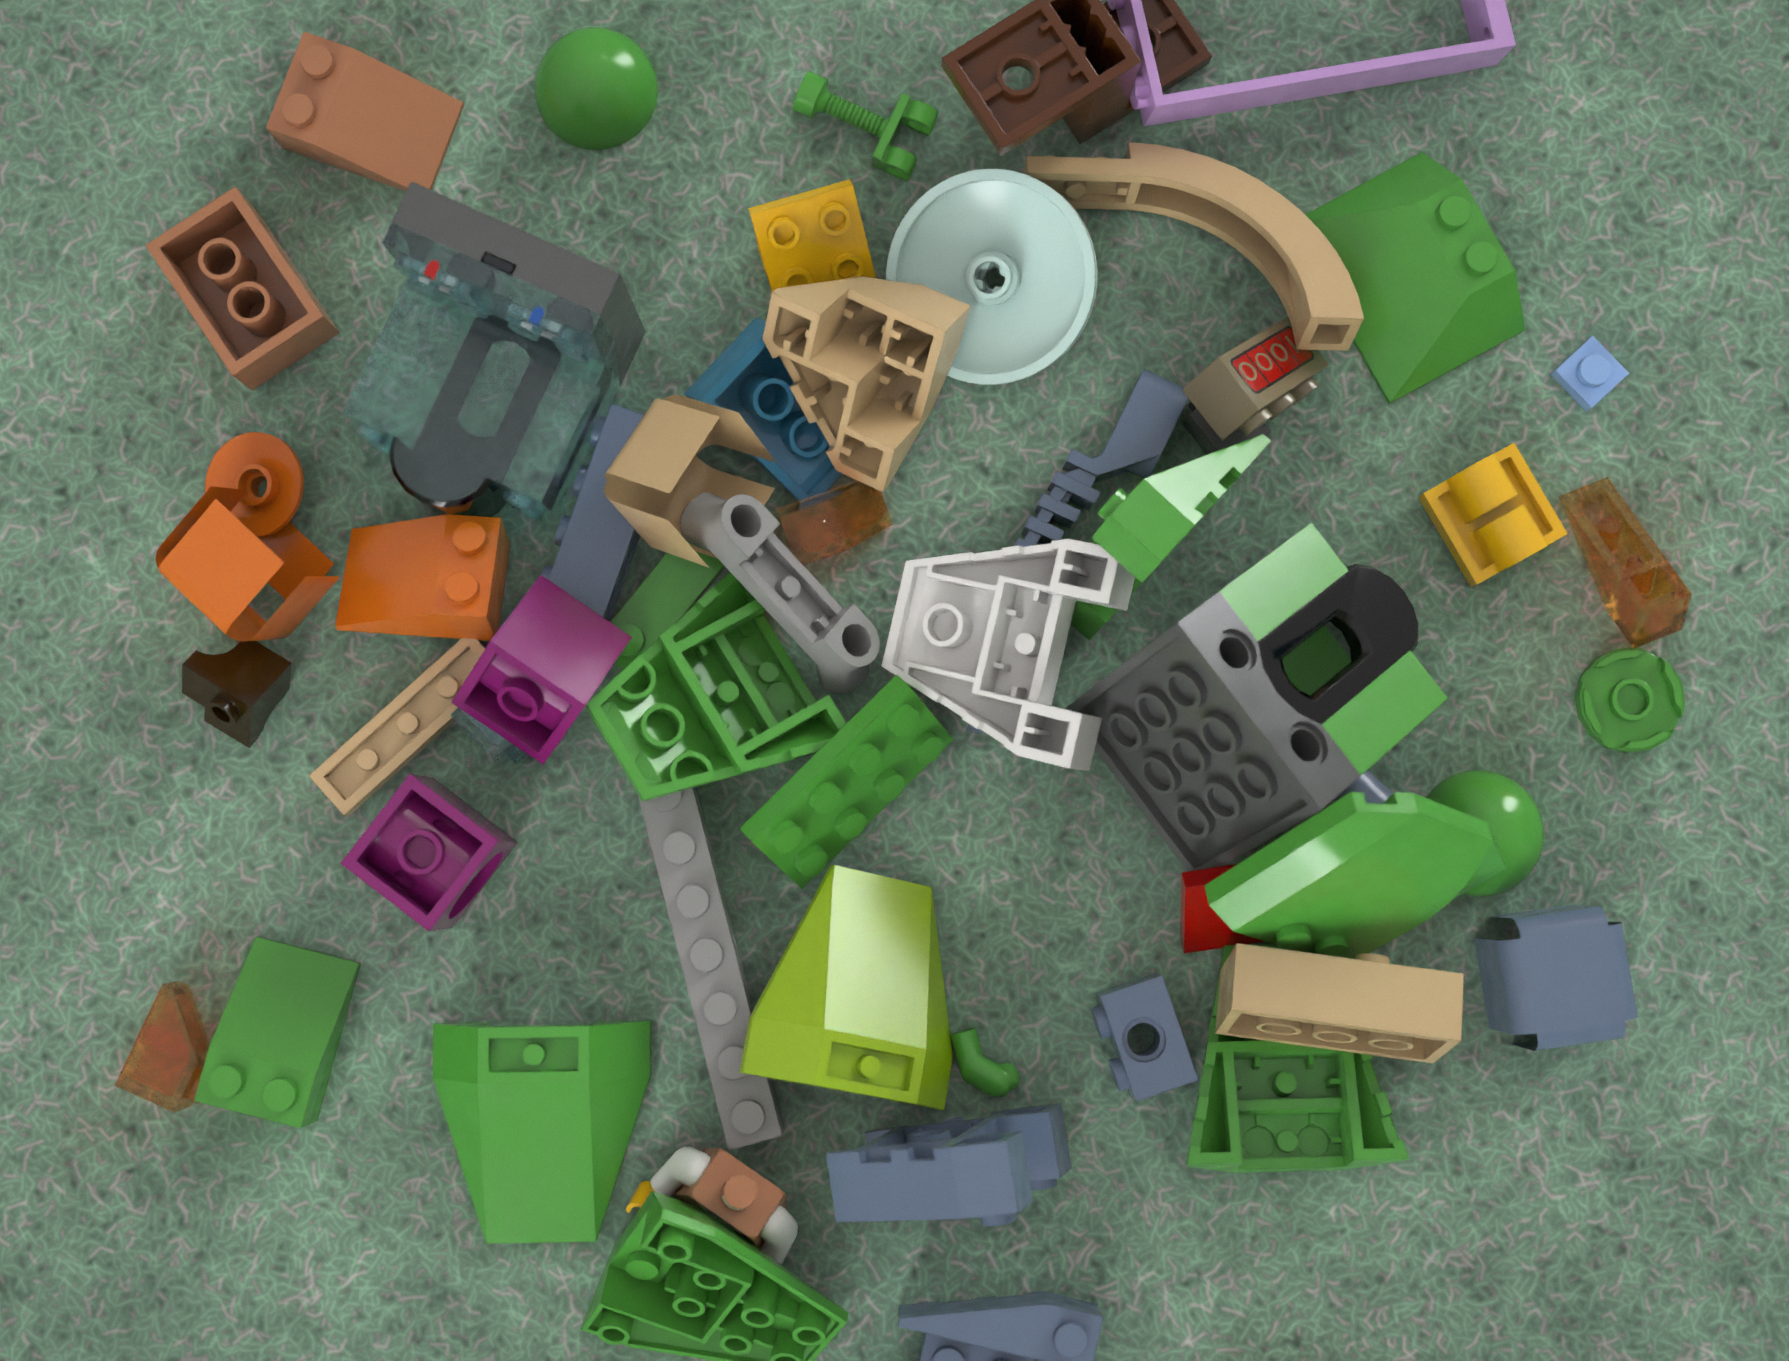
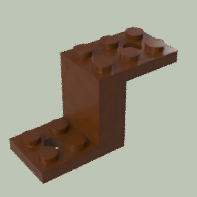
(1077, 65)

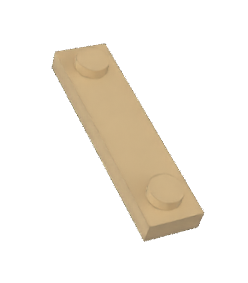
(397, 731)

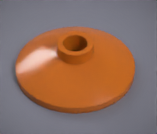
(244, 465)

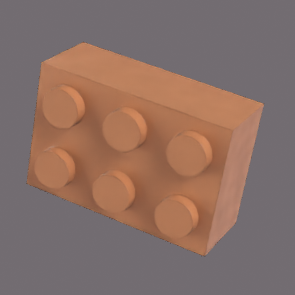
(242, 289)

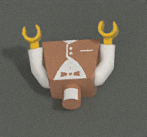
(729, 1193)

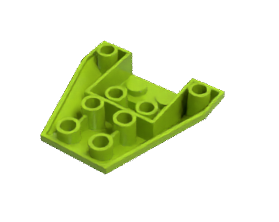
(858, 995)

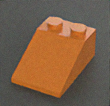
(426, 578)

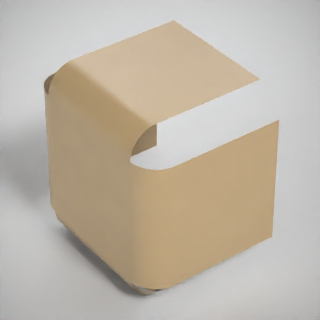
(661, 473)

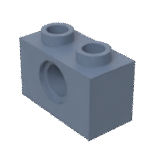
(1167, 1060)

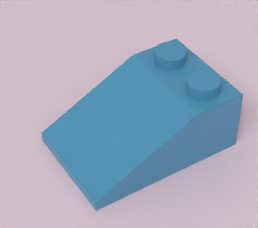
(758, 389)

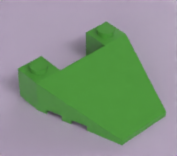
(1158, 514)

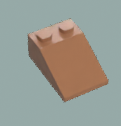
(362, 115)

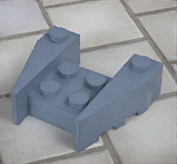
(952, 1168)
(1005, 1328)

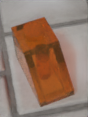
(833, 521)
(168, 1051)

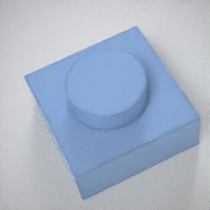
(1589, 373)

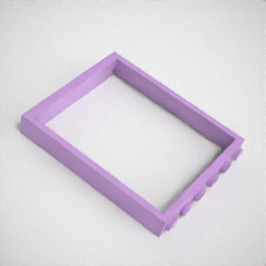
(1489, 37)

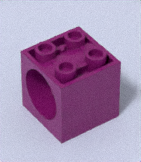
(541, 669)
(429, 852)

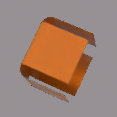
(225, 566)

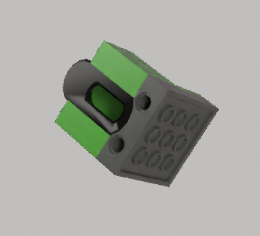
(1254, 706)

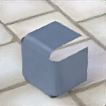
(1559, 979)

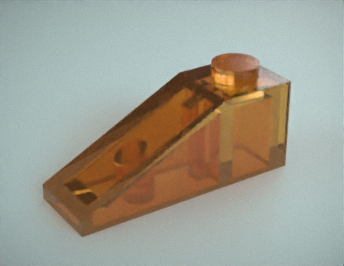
(1626, 564)

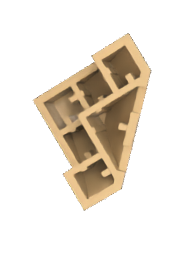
(865, 364)

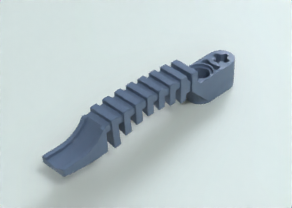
(1131, 448)

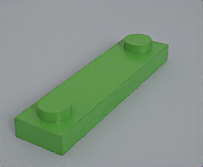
(662, 600)

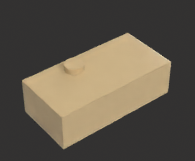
(1340, 1003)

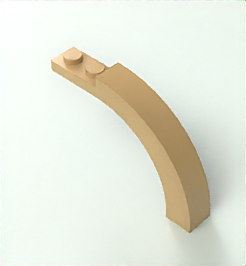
(1236, 209)

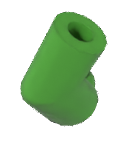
(980, 1071)

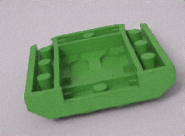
(1356, 875)

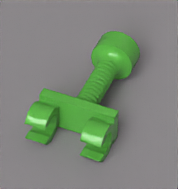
(815, 97)

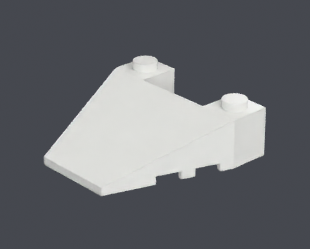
(992, 638)

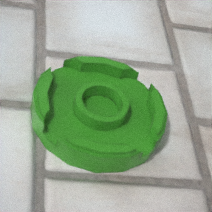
(1610, 705)

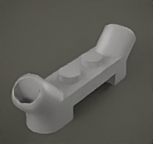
(744, 542)

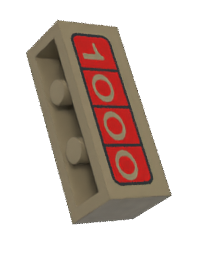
(1255, 381)

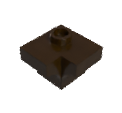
(237, 687)

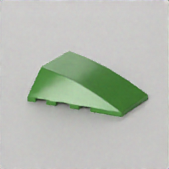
(711, 700)
(1288, 1107)

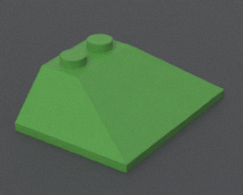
(1424, 273)

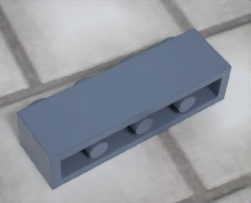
(596, 538)

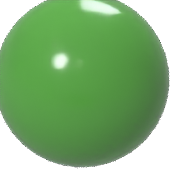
(596, 88)
(1510, 815)

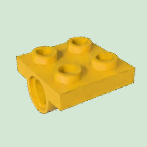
(812, 237)
(1492, 515)

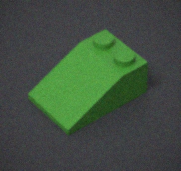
(279, 1034)

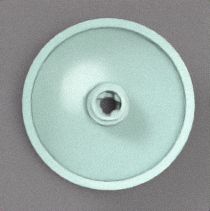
(1035, 241)

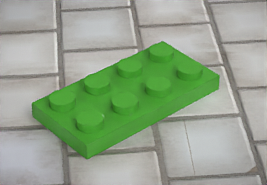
(847, 782)

